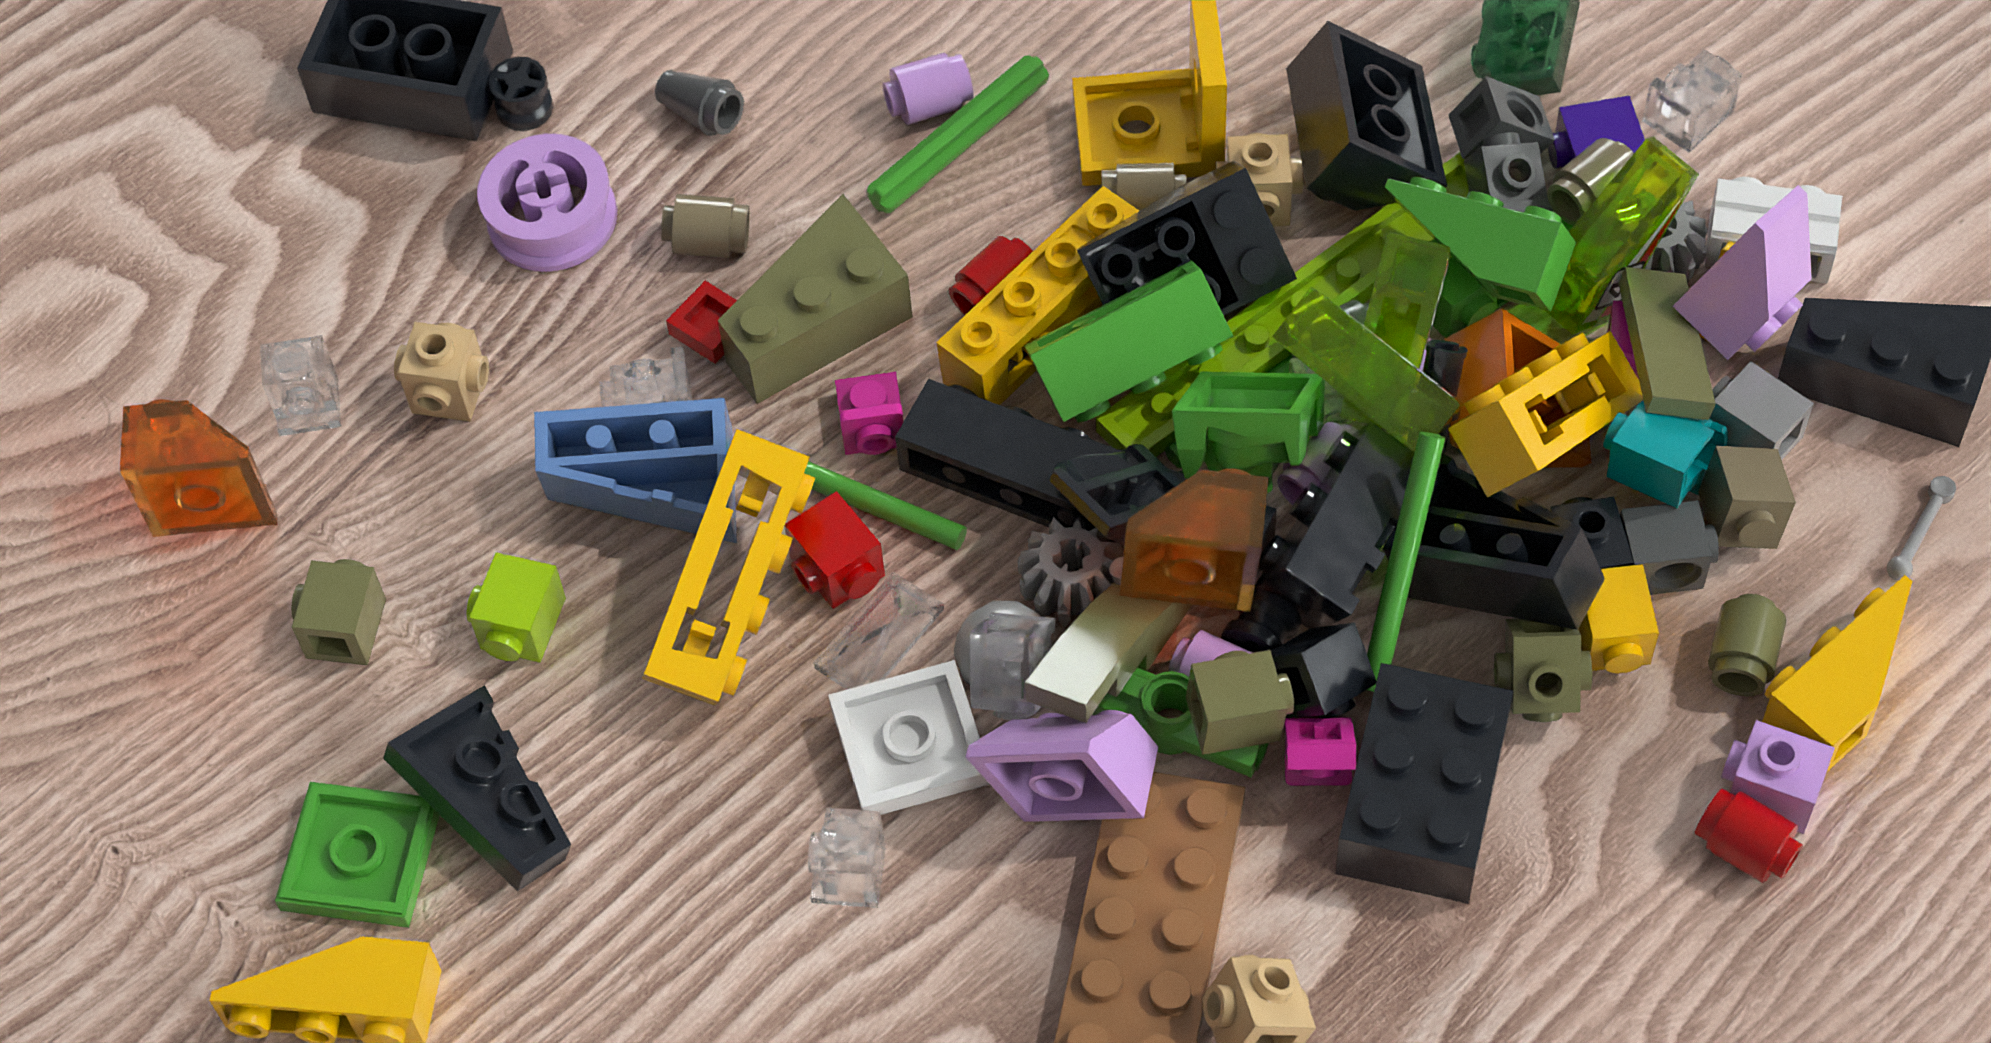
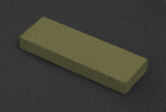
(1665, 345)

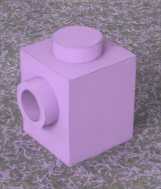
(1779, 771)

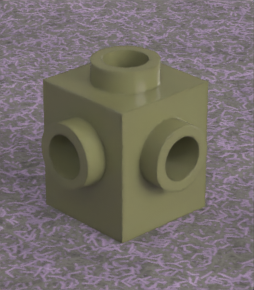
(1543, 669)

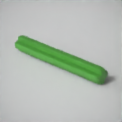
(957, 134)

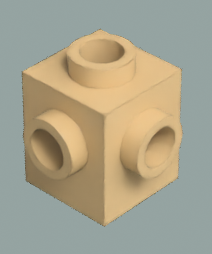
(1270, 169)
(442, 370)
(1258, 1002)

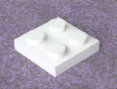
(907, 738)

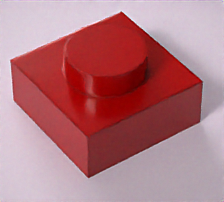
(696, 321)

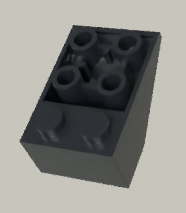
(1206, 221)

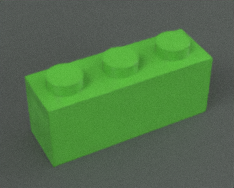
(1129, 343)

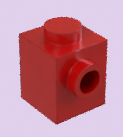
(834, 551)

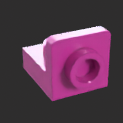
(869, 412)
(1319, 751)

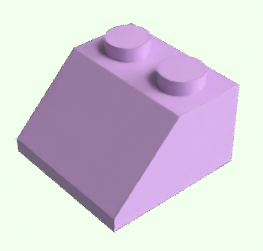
(1755, 281)
(1069, 767)

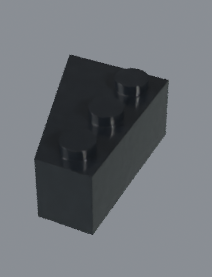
(1892, 361)
(1339, 527)
(1501, 555)

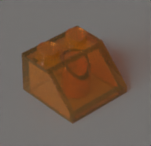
(190, 471)
(1198, 542)

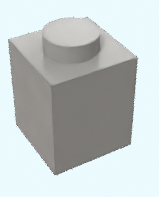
(1760, 411)

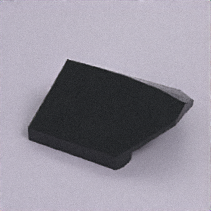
(1113, 486)

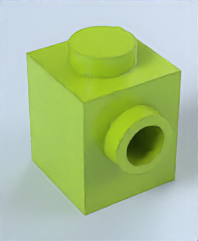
(516, 608)

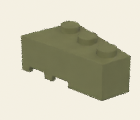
(815, 304)

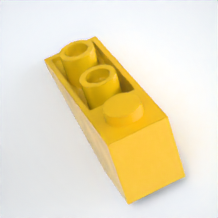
(1843, 681)
(350, 991)

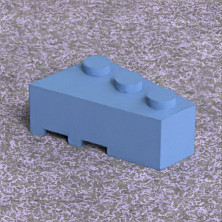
(637, 460)

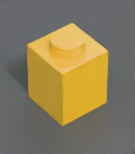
(1620, 622)

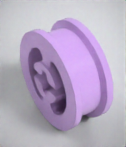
(555, 229)

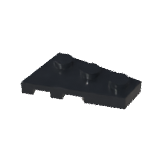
(479, 788)

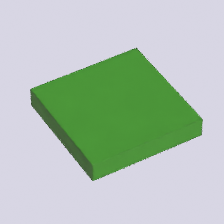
(358, 855)

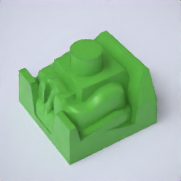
(1247, 421)

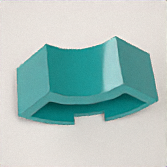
(1661, 452)

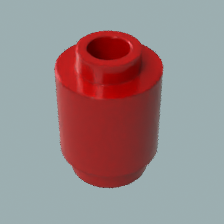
(987, 271)
(1749, 835)

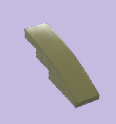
(1102, 652)

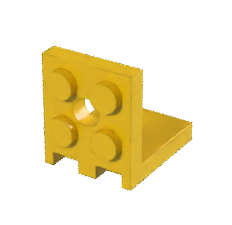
(1179, 104)

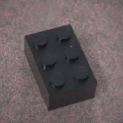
(406, 63)
(1423, 783)

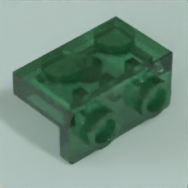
(1525, 43)

